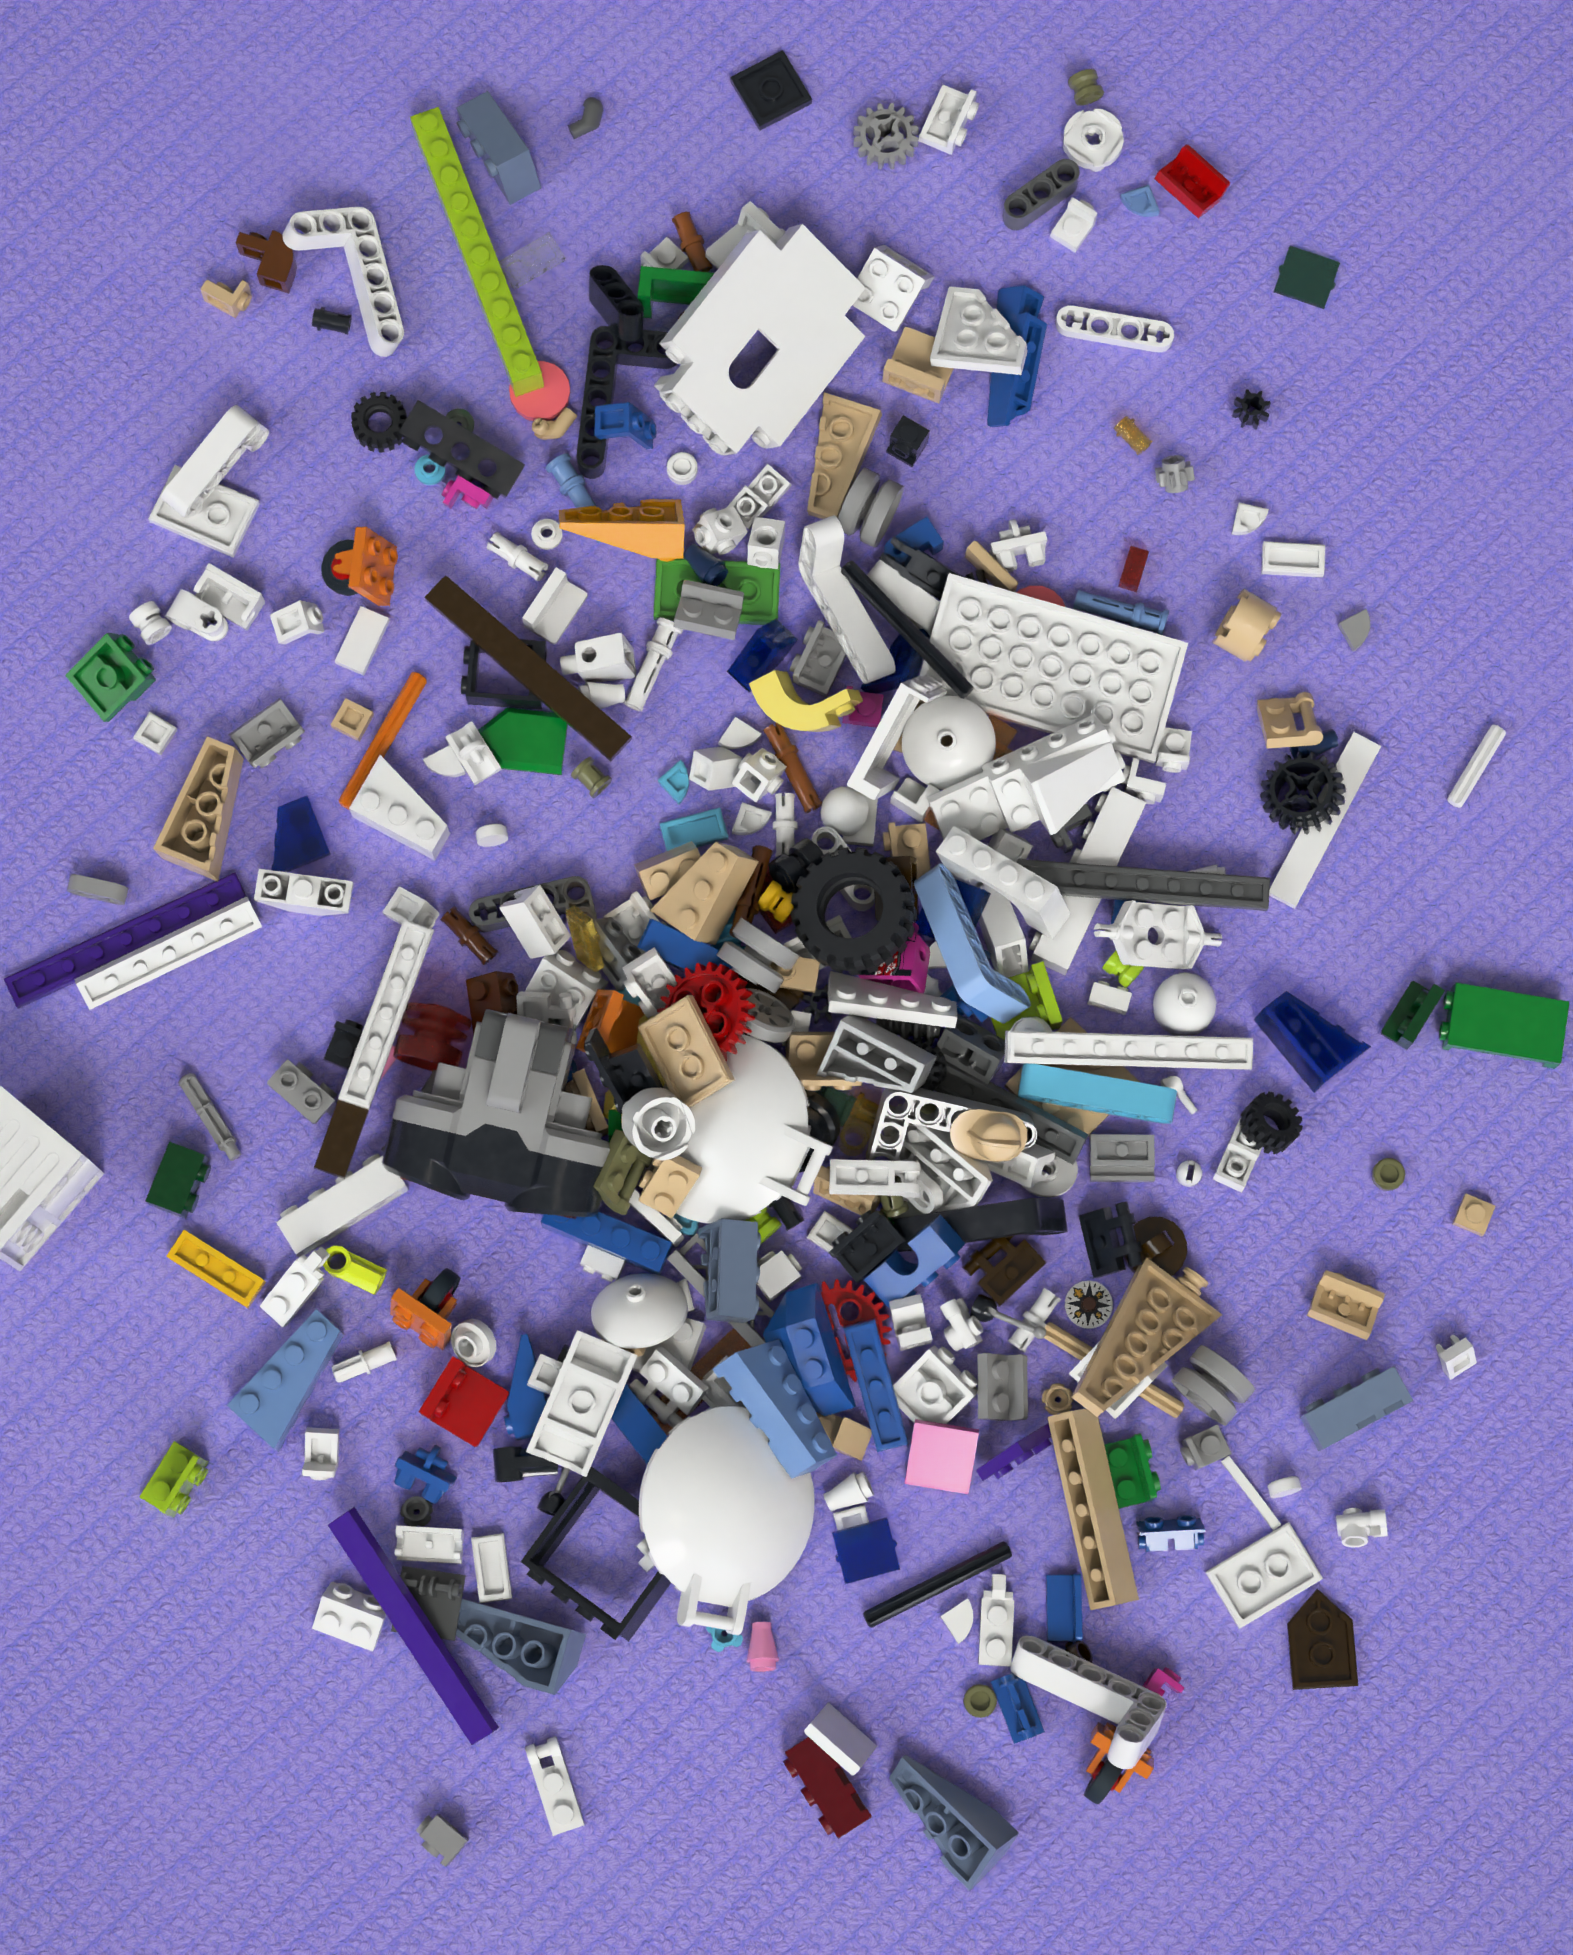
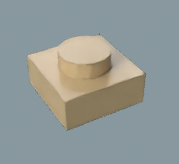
(352, 719)
(1473, 1214)

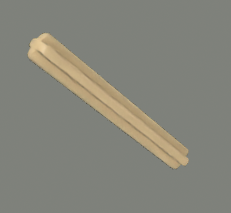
(1080, 1349)

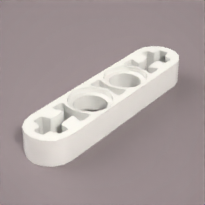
(1115, 324)

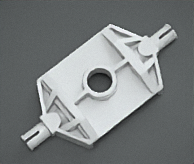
(1178, 932)

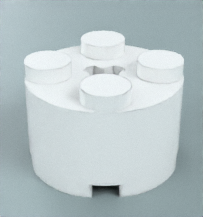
(673, 1118)

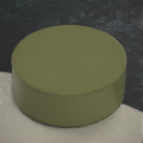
(1388, 1174)
(980, 1701)

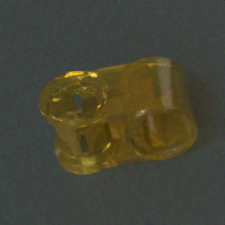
(861, 1122)

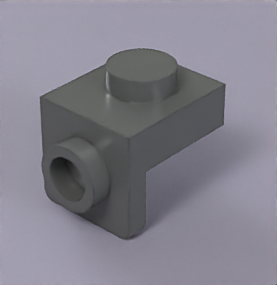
(1061, 838)

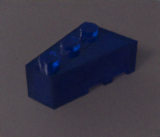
(1308, 1041)

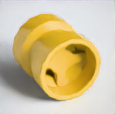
(772, 897)

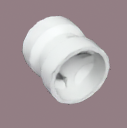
(149, 621)

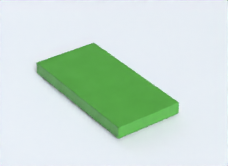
(757, 584)

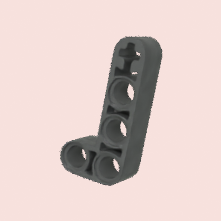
(558, 889)

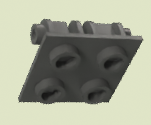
(438, 1596)

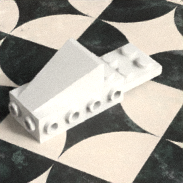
(1034, 783)

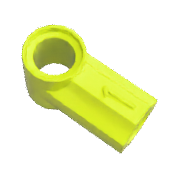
(357, 1270)

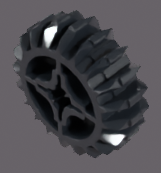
(1320, 773)

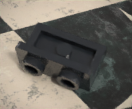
(867, 1244)

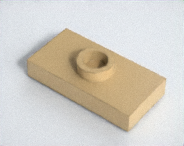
(802, 975)

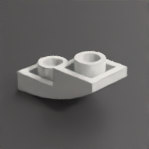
(760, 495)
(1237, 1160)

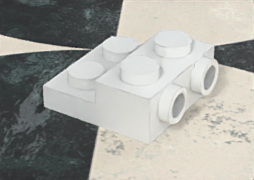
(935, 1388)

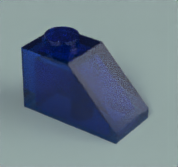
(762, 653)

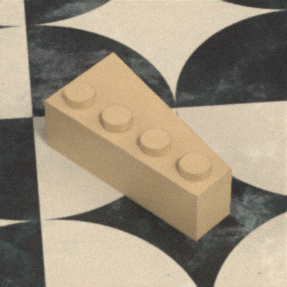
(203, 811)

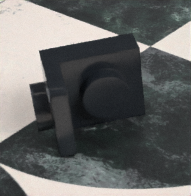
(344, 1043)

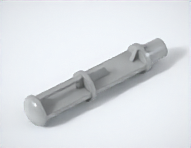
(209, 1115)

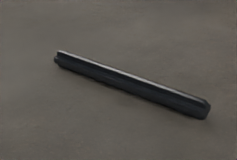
(907, 629)

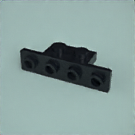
(622, 1071)

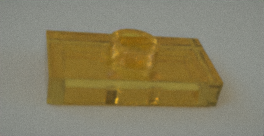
(584, 938)

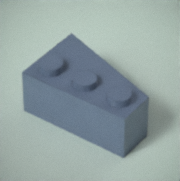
(499, 147)
(731, 1270)
(1355, 1407)

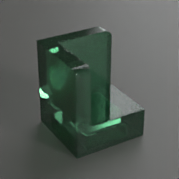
(841, 1100)

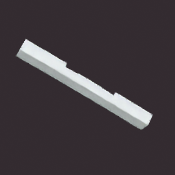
(1250, 1491)

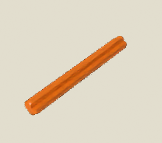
(384, 736)

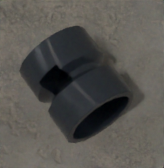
(788, 868)

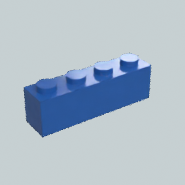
(615, 1238)

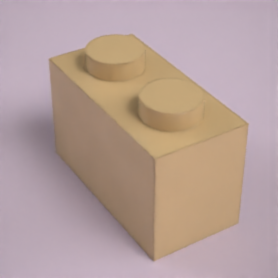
(664, 870)

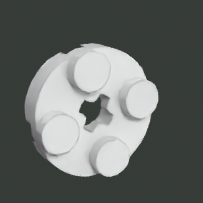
(1088, 123)

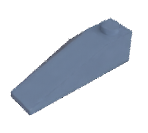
(526, 1648)
(962, 1826)

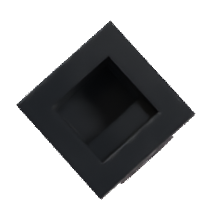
(908, 441)

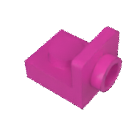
(471, 494)
(867, 712)
(1167, 1677)

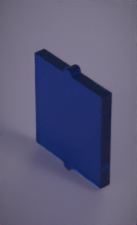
(866, 1550)

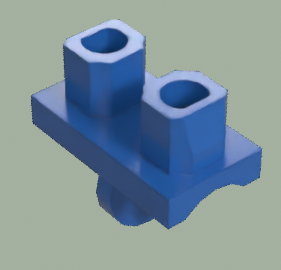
(428, 1468)

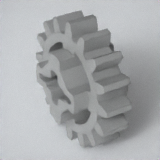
(892, 147)

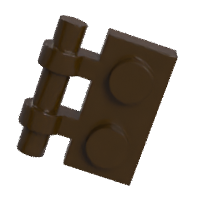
(1010, 1273)

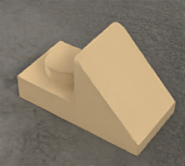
(846, 1435)

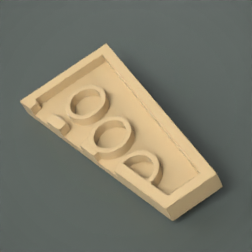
(842, 446)

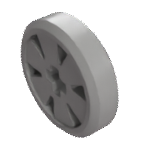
(772, 1018)

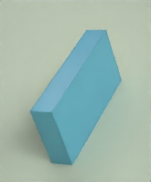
(699, 828)

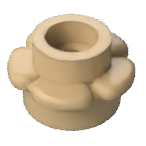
(1049, 1396)

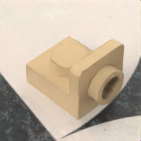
(222, 298)

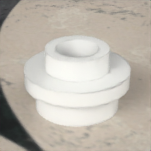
(549, 542)

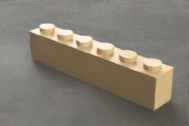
(1093, 1508)

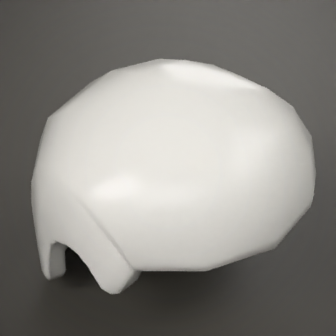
(844, 810)

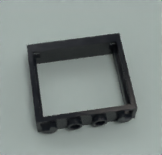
(556, 1532)

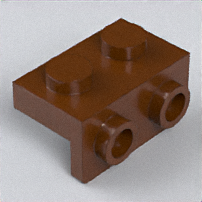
(491, 991)

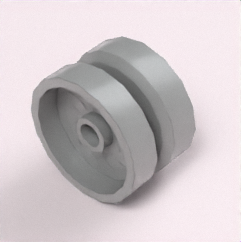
(872, 508)
(757, 956)
(1213, 1385)

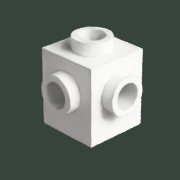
(719, 530)
(759, 774)

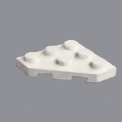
(976, 336)

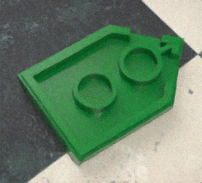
(527, 740)

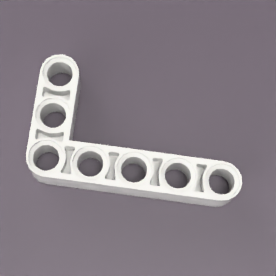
(361, 266)
(839, 603)
(1097, 1690)

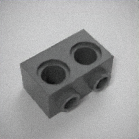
(972, 1049)

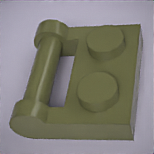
(615, 1170)

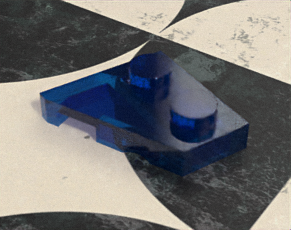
(907, 666)
(297, 836)

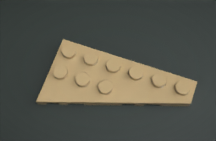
(1145, 1331)

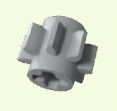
(1174, 474)

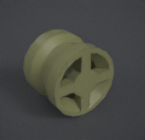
(1085, 87)

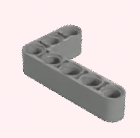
(910, 1113)

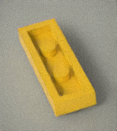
(216, 1269)

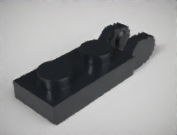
(919, 568)

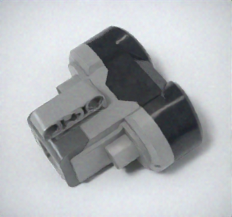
(503, 1124)

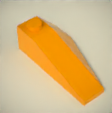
(647, 529)

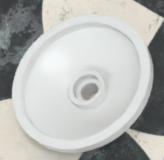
(971, 747)
(639, 1310)

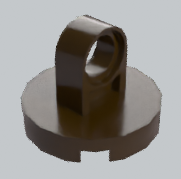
(1161, 1243)

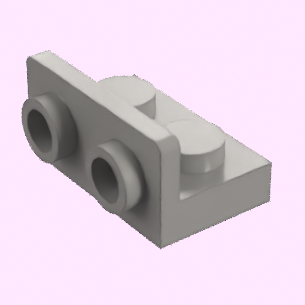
(709, 609)
(1002, 1387)

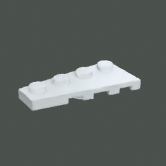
(877, 1000)

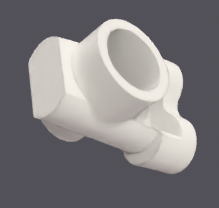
(964, 1330)
(1356, 1526)

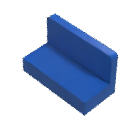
(1064, 1607)

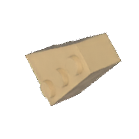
(707, 893)

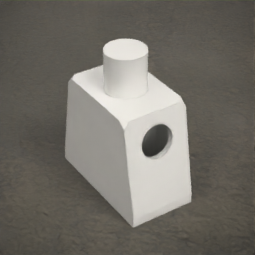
(601, 659)

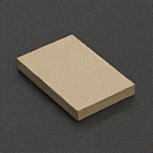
(686, 1052)

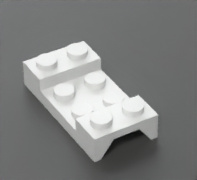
(581, 1403)

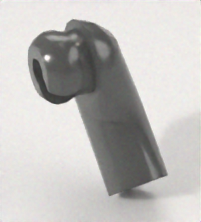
(590, 120)

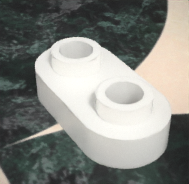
(930, 1193)

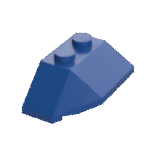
(811, 1348)

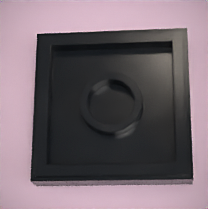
(771, 90)

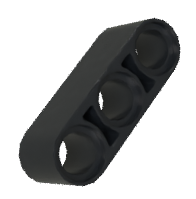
(616, 303)

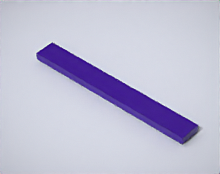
(89, 955)
(413, 1626)

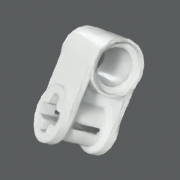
(194, 614)

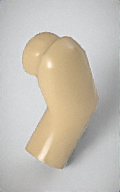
(555, 428)

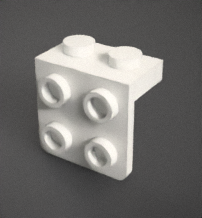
(750, 220)
(563, 974)

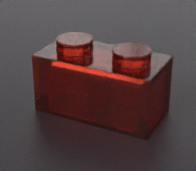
(1133, 569)

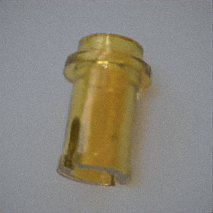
(1132, 435)

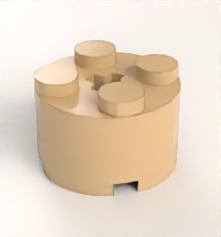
(1245, 626)

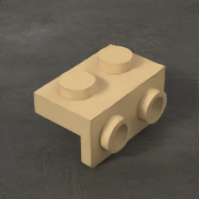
(668, 1184)
(1345, 1304)

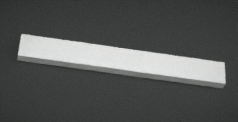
(1128, 1050)

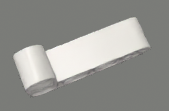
(213, 460)

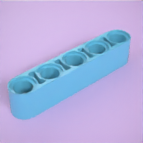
(1097, 1093)

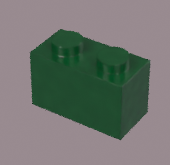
(178, 1180)

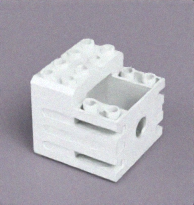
(38, 1181)

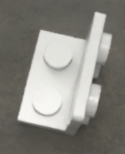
(890, 286)

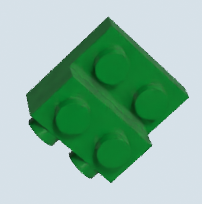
(111, 675)

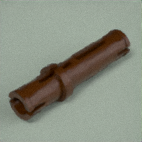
(747, 904)

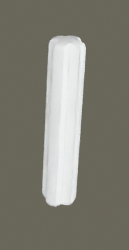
(1476, 766)

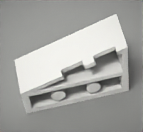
(398, 811)

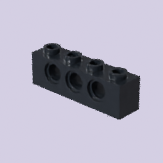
(424, 417)

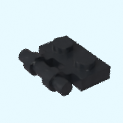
(1103, 1242)

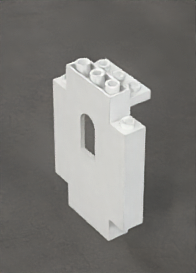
(798, 302)

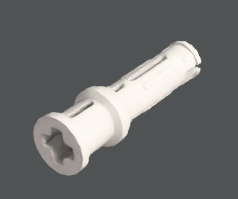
(658, 651)

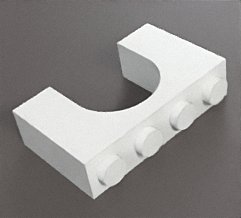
(980, 864)

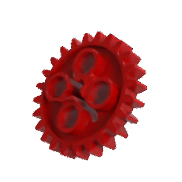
(730, 1007)
(867, 1310)

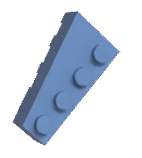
(286, 1381)
(778, 1406)

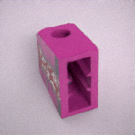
(908, 969)

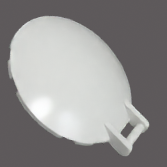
(751, 1139)
(722, 1515)

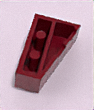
(826, 1787)

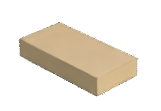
(992, 569)

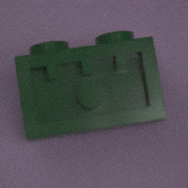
(1411, 1014)

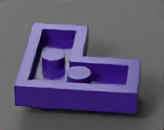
(1017, 1452)

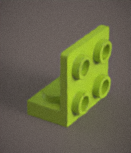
(1042, 999)
(174, 1480)

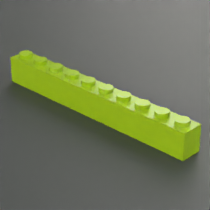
(477, 252)

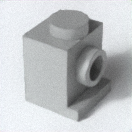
(441, 1838)

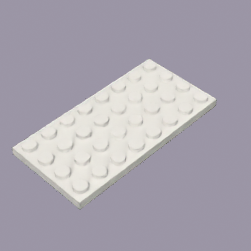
(1057, 664)

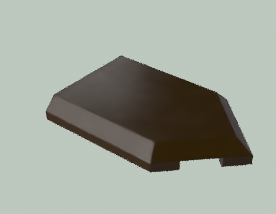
(1321, 1646)

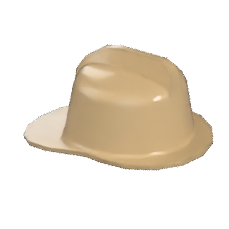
(988, 1135)

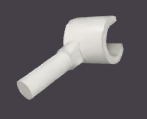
(1175, 1083)

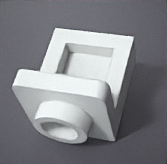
(1142, 788)
(321, 1453)

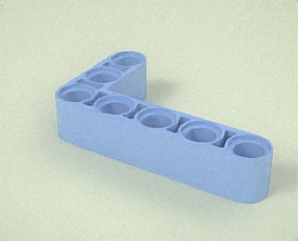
(963, 951)

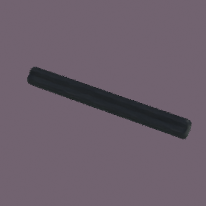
(937, 1584)

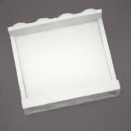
(869, 774)

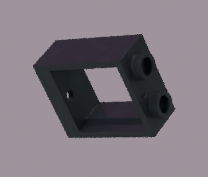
(469, 682)

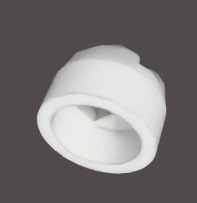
(1182, 1171)

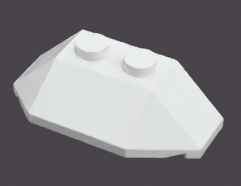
(960, 1177)

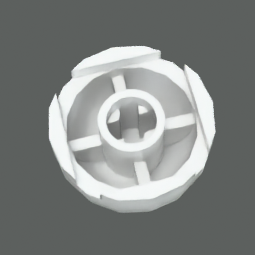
(1184, 1004)

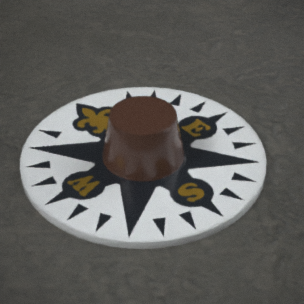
(1088, 1304)

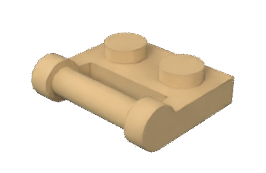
(1279, 725)

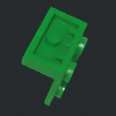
(1131, 1471)

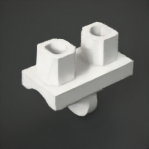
(1018, 542)
(473, 753)

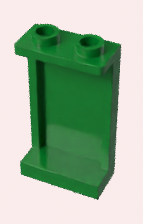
(669, 286)
(1504, 1024)

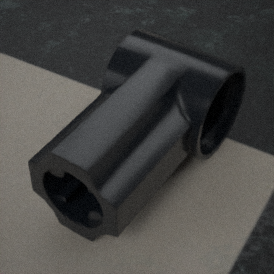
(515, 1464)

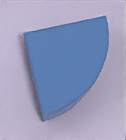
(1140, 201)

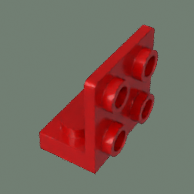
(464, 1402)

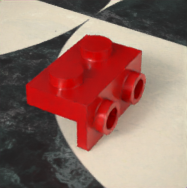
(1193, 181)

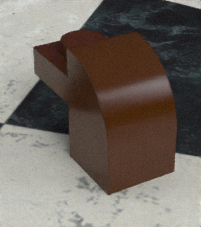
(277, 259)

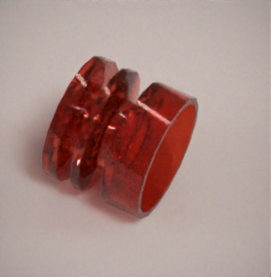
(432, 1038)

